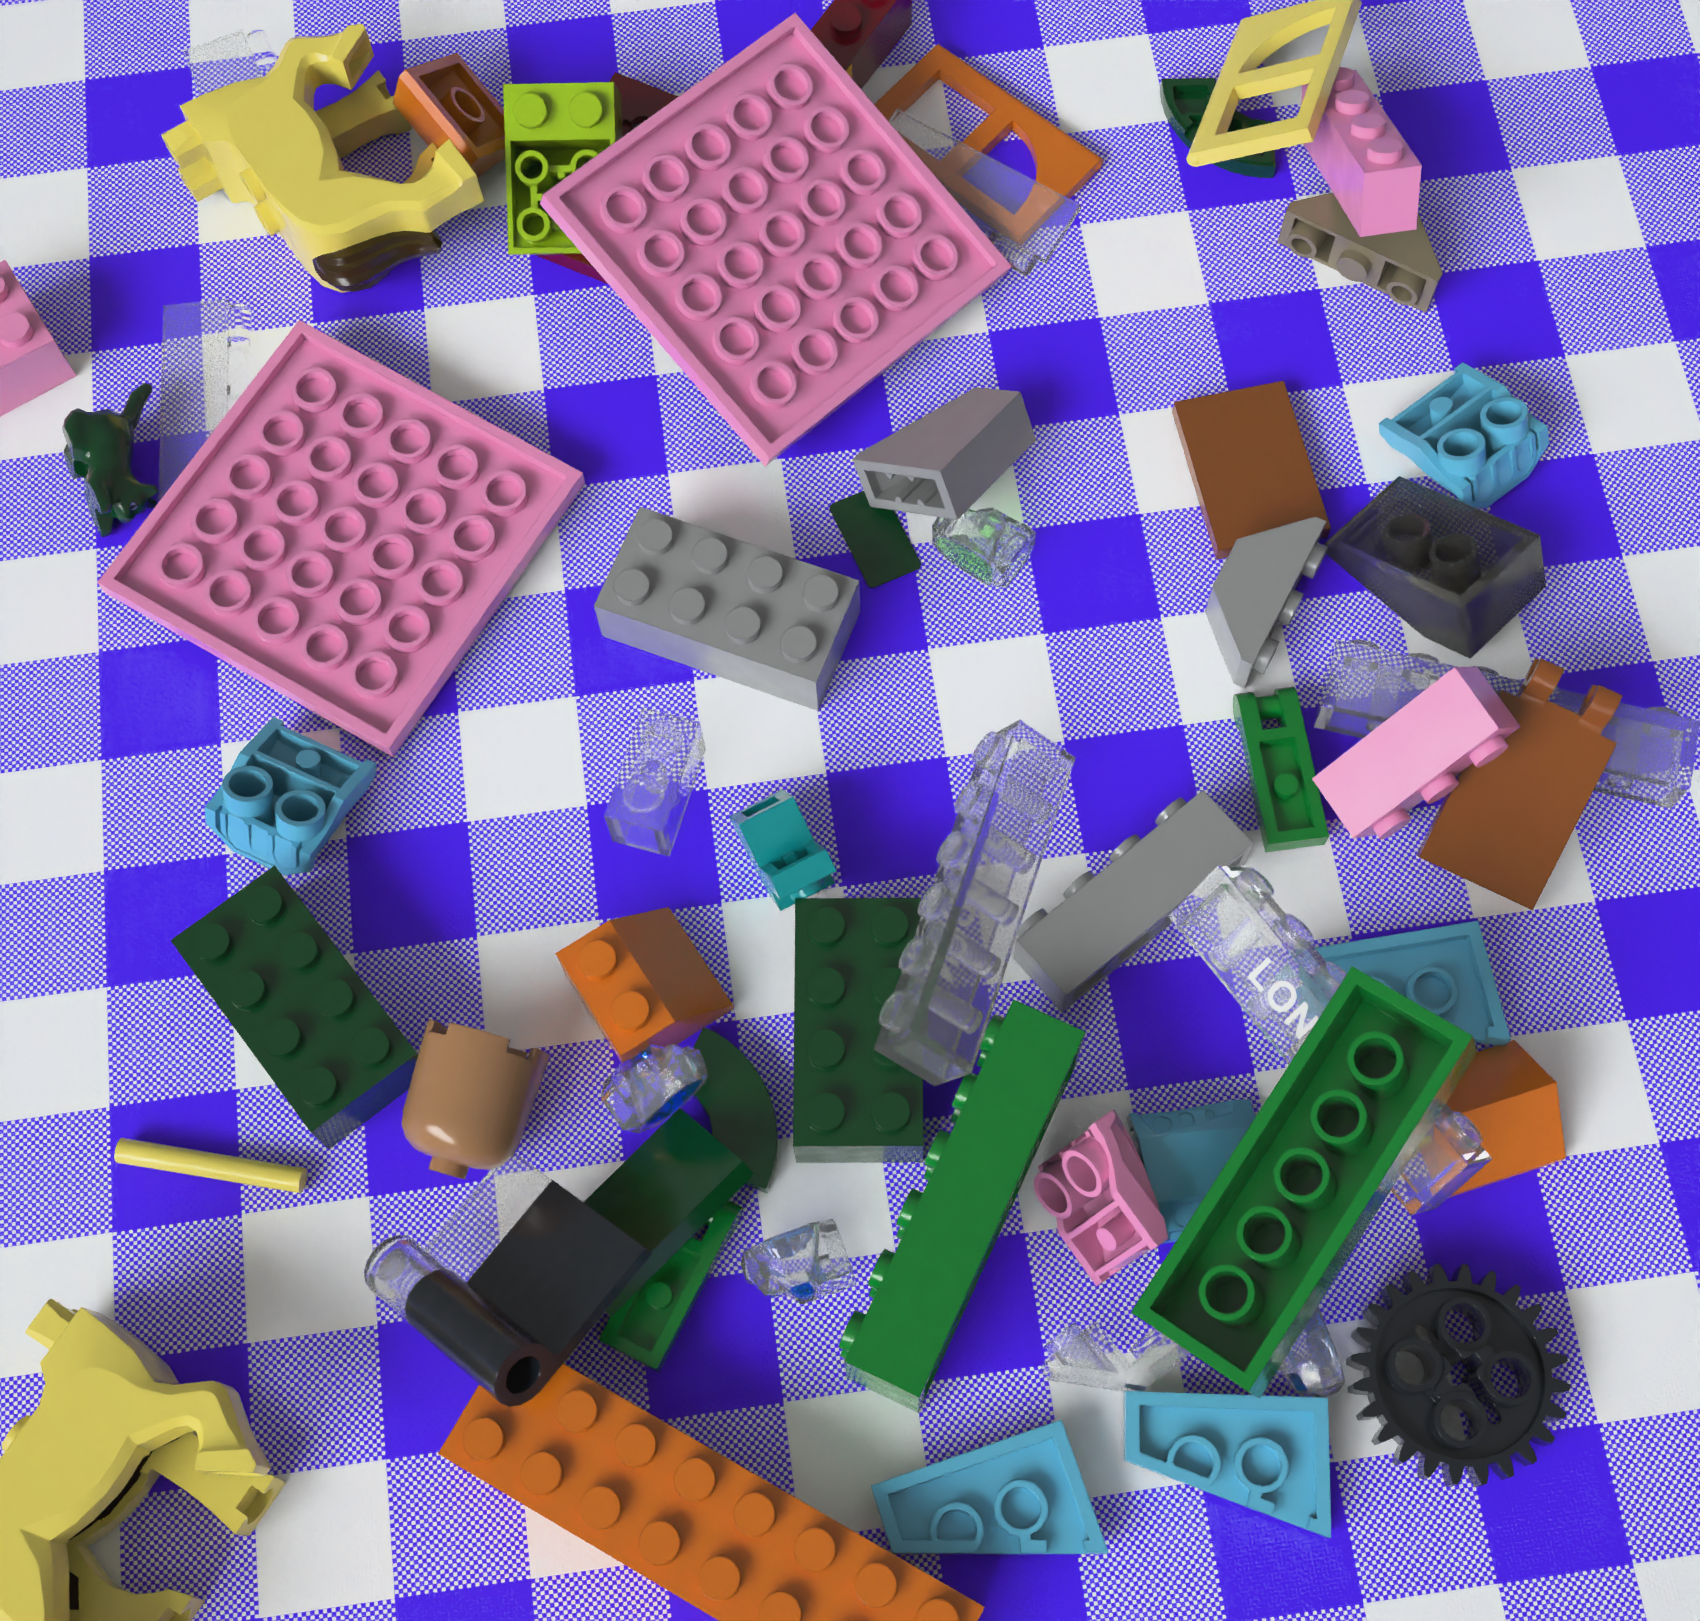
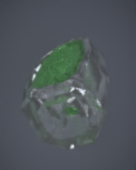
(985, 544)

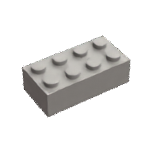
(728, 608)

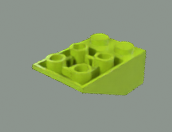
(547, 138)

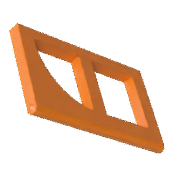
(1058, 158)

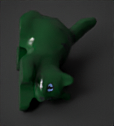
(102, 452)

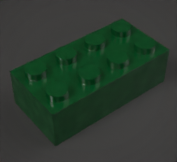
(299, 1007)
(845, 1093)

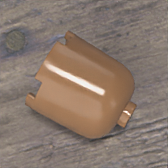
(470, 1098)

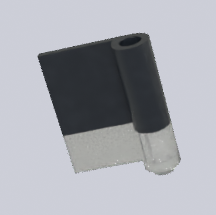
(508, 1279)

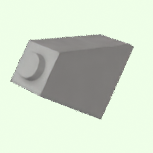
(948, 455)

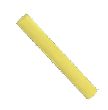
(210, 1165)

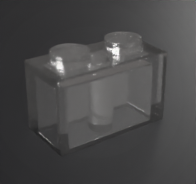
(655, 781)

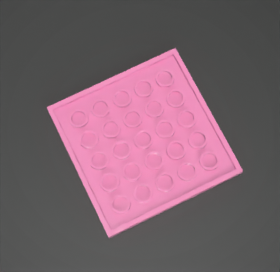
(776, 237)
(343, 536)

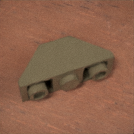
(1391, 262)

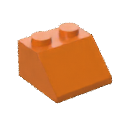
(643, 982)

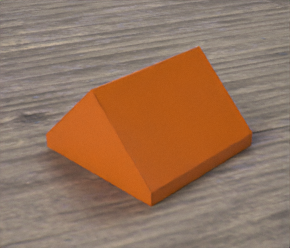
(450, 102)
(1514, 1110)

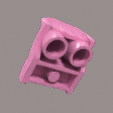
(1102, 1199)

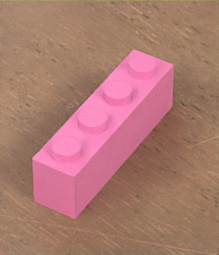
(1366, 159)

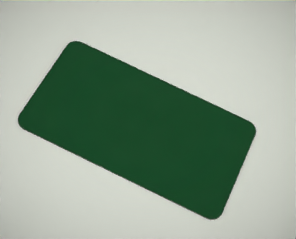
(874, 539)

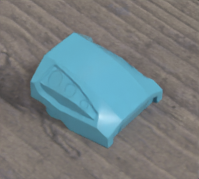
(1469, 437)
(286, 798)
(1186, 1153)

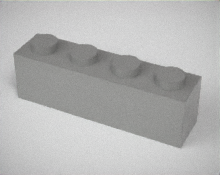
(1128, 901)

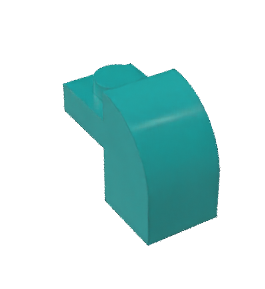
(783, 849)

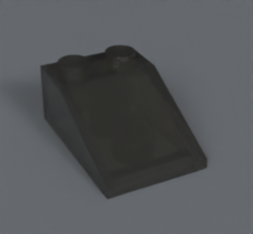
(1441, 564)

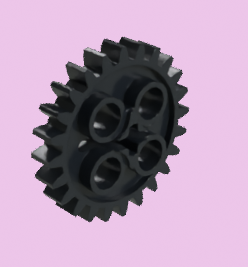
(1413, 1412)

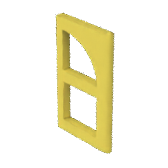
(1239, 79)

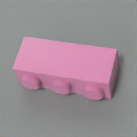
(1417, 754)

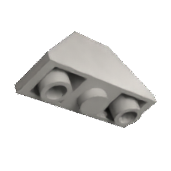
(1259, 591)

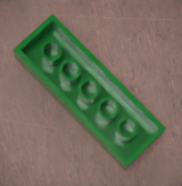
(1306, 1180)
(967, 1199)

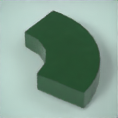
(1184, 107)
(738, 1107)

